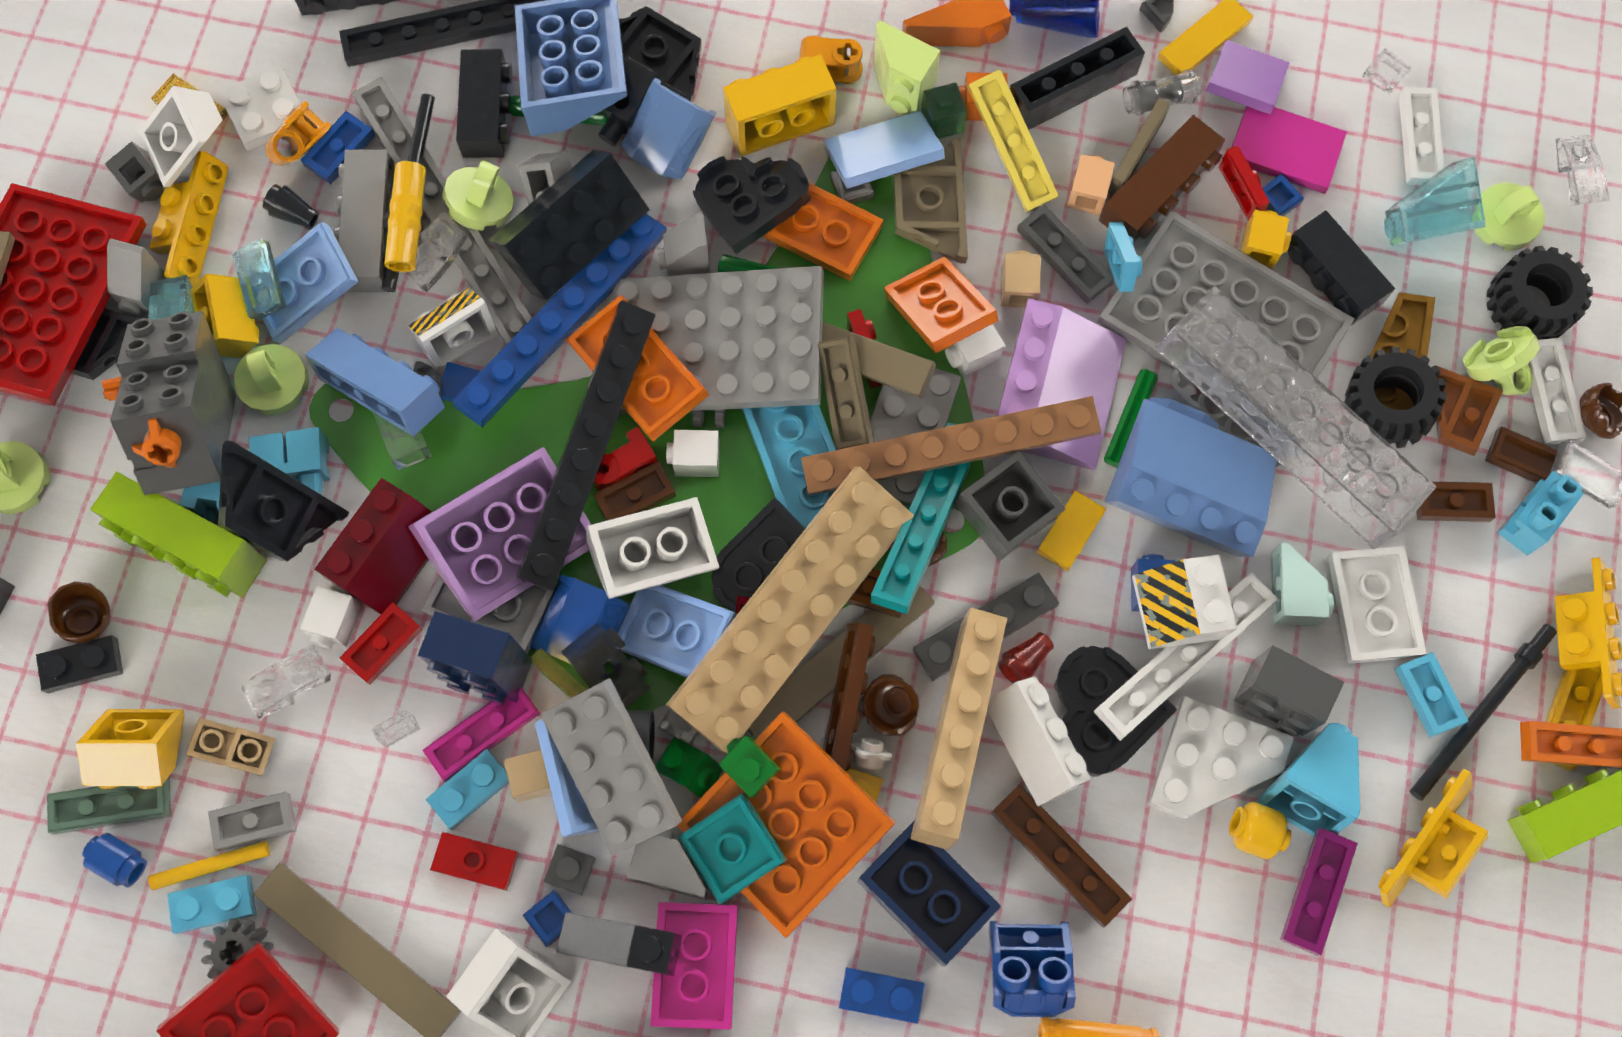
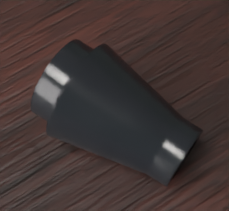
(288, 206)

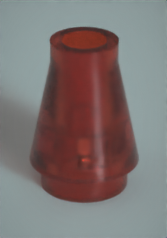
(1025, 658)

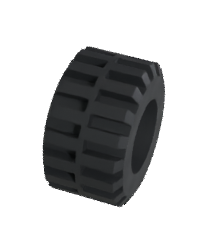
(1552, 274)
(1408, 374)

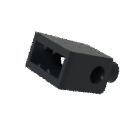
(623, 113)

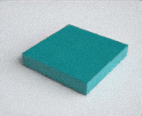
(732, 848)

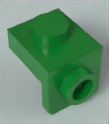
(748, 765)
(688, 767)

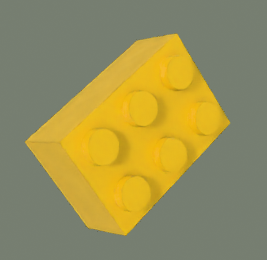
(780, 105)

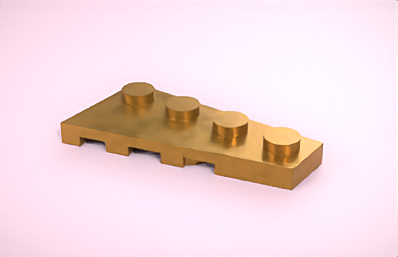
(1407, 328)

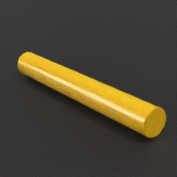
(209, 865)

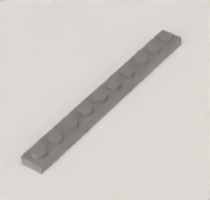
(475, 257)

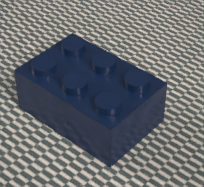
(475, 658)
(929, 895)

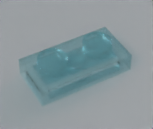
(259, 279)

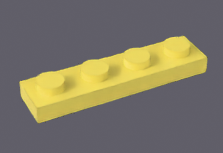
(1013, 140)

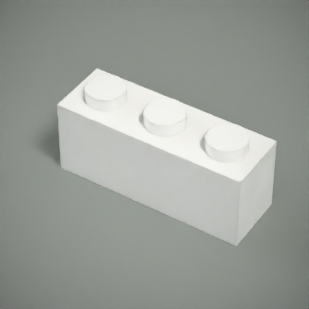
(1037, 740)

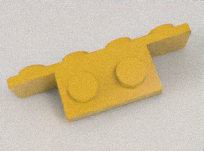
(189, 217)
(1587, 631)
(1440, 849)

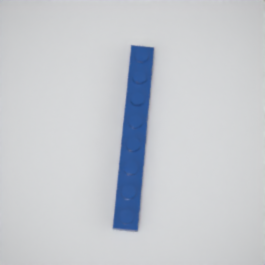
(556, 322)

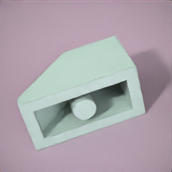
(1299, 589)

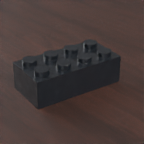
(569, 224)

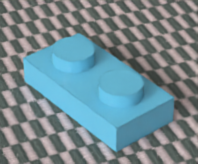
(1122, 257)
(1431, 694)
(468, 789)
(211, 904)

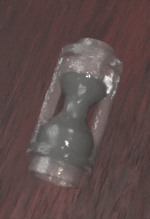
(1177, 89)

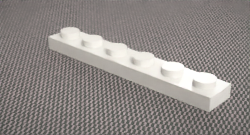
(1179, 663)

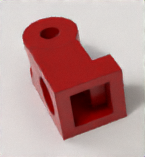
(625, 460)

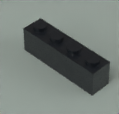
(1077, 77)

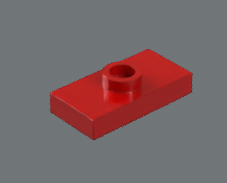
(1243, 182)
(474, 861)

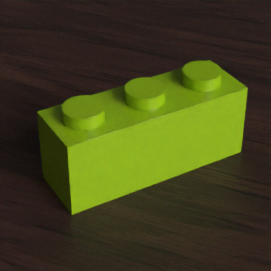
(1570, 816)

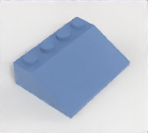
(568, 61)
(1194, 480)

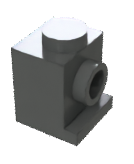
(136, 173)

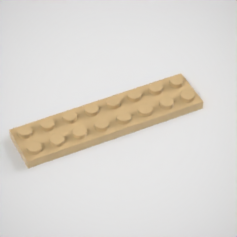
(790, 610)

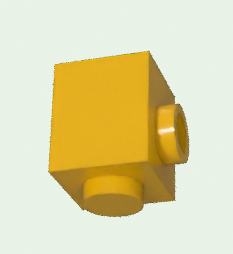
(1266, 237)

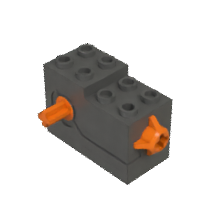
(171, 402)

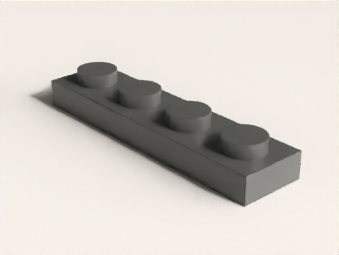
(1020, 607)

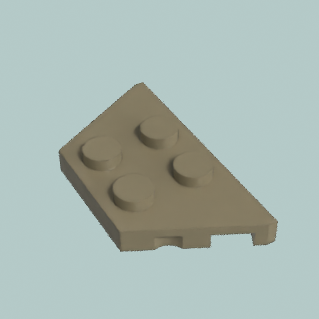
(932, 205)

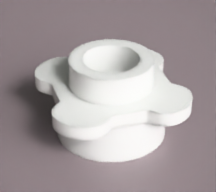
(870, 753)

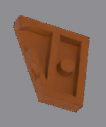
(1465, 411)

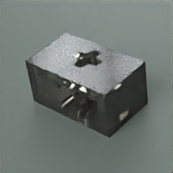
(596, 648)

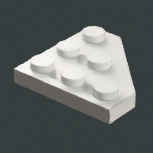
(1214, 758)

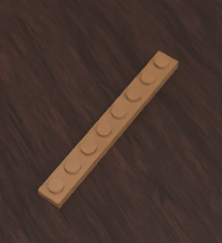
(954, 444)

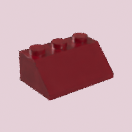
(376, 550)

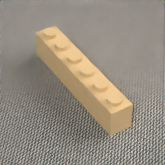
(959, 729)

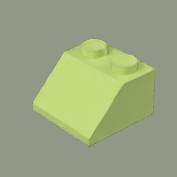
(903, 67)

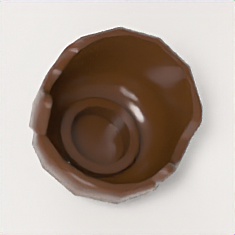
(78, 612)

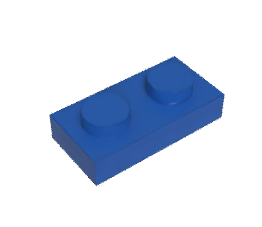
(329, 151)
(881, 995)

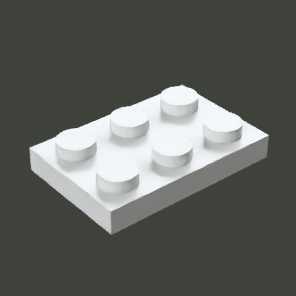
(1376, 604)

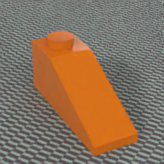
(961, 23)

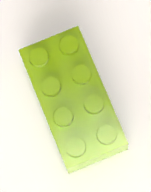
(178, 537)

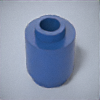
(113, 860)

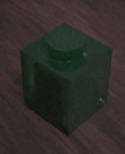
(944, 110)

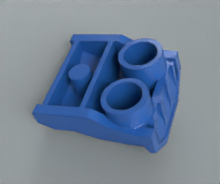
(572, 612)
(1032, 969)

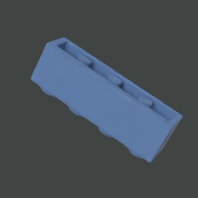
(376, 380)

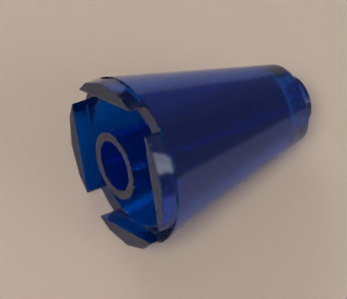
(1063, 16)

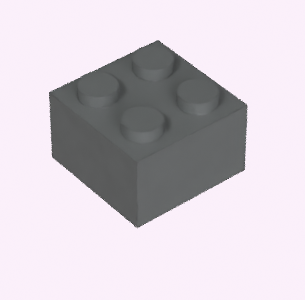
(1009, 505)
(1288, 692)

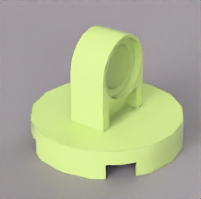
(478, 197)
(1511, 216)
(1503, 358)
(271, 379)
(21, 477)

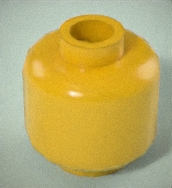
(1259, 830)

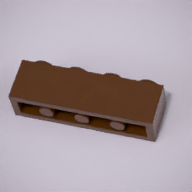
(1163, 178)

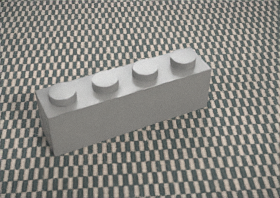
(364, 214)

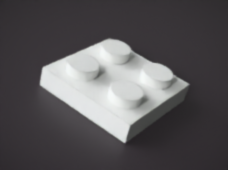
(259, 105)

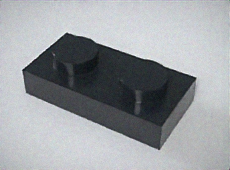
(79, 664)

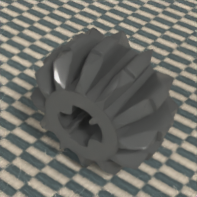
(229, 941)

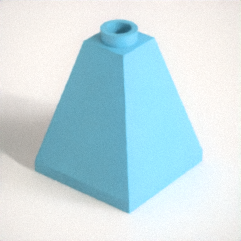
(1320, 783)

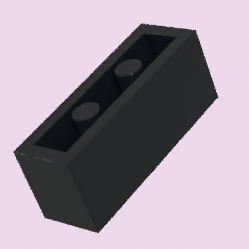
(483, 103)
(1339, 267)

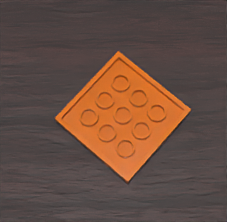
(813, 815)

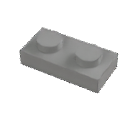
(252, 821)

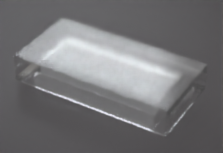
(1595, 475)

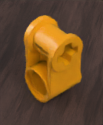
(835, 56)
(301, 130)

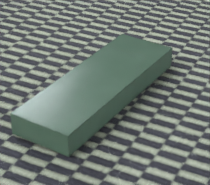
(105, 807)

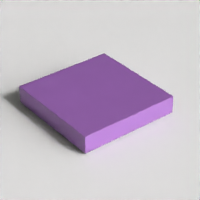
(1248, 77)

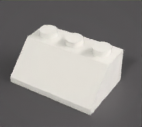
(651, 548)

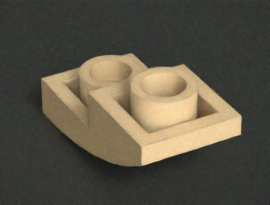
(230, 746)

